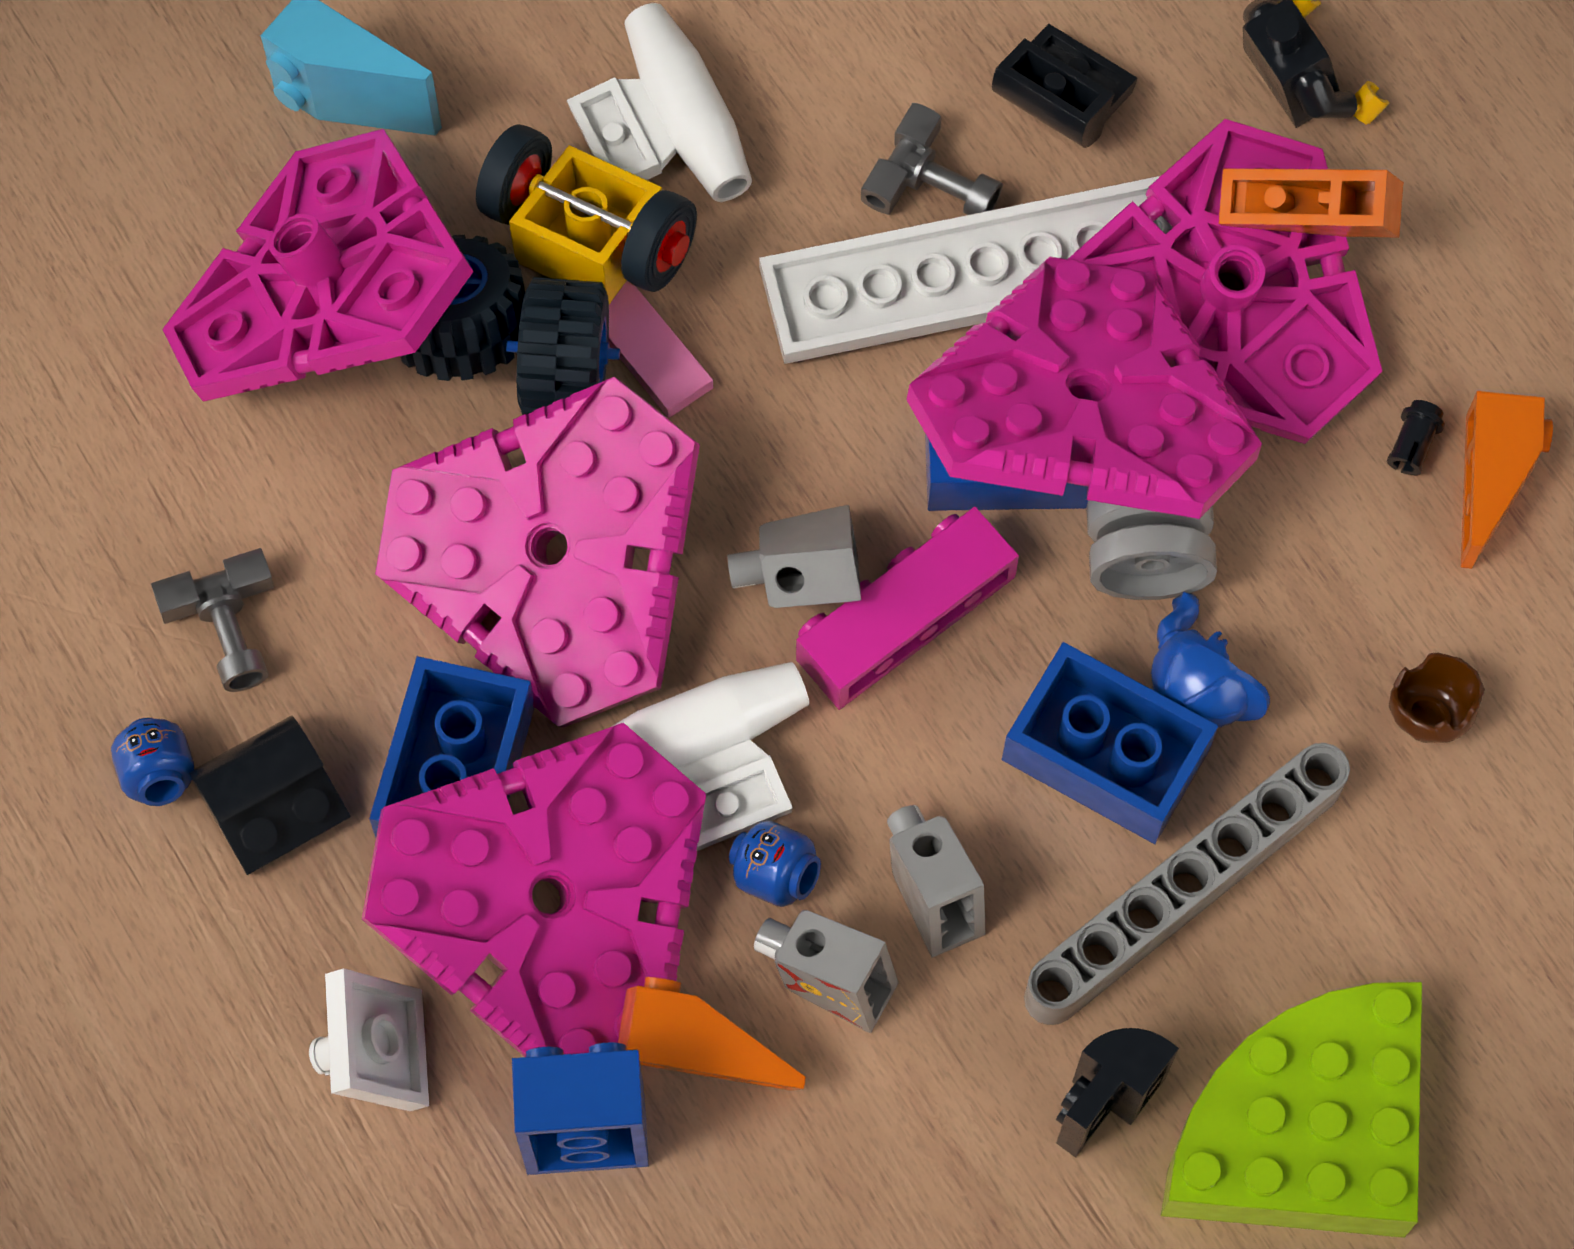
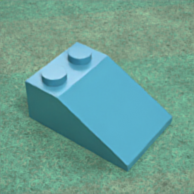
(346, 73)

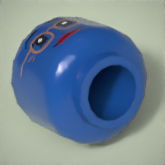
(152, 761)
(774, 863)

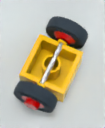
(583, 214)

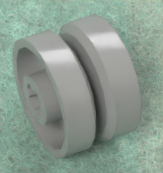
(1149, 552)

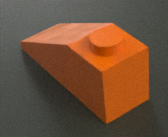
(1313, 201)
(1500, 452)
(693, 1038)

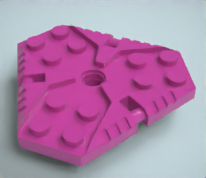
(330, 276)
(1286, 342)
(1086, 387)
(475, 537)
(601, 826)

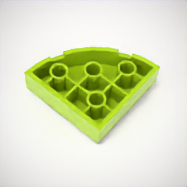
(1311, 1120)

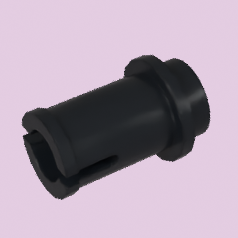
(1420, 425)

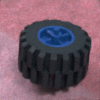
(479, 320)
(561, 340)

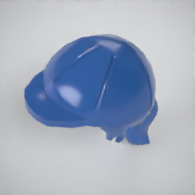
(1199, 670)

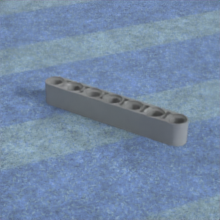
(1175, 907)

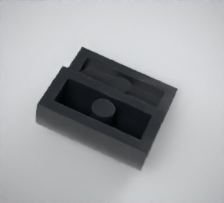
(1063, 84)
(269, 794)
(1114, 1075)

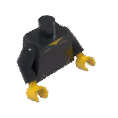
(1299, 66)

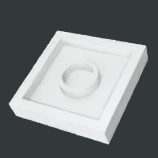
(373, 1041)

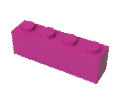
(906, 606)

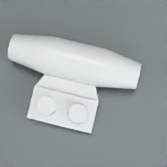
(664, 112)
(710, 742)

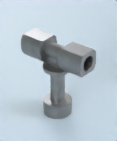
(913, 164)
(217, 601)

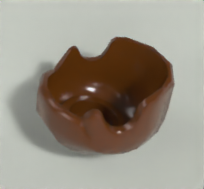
(1437, 699)

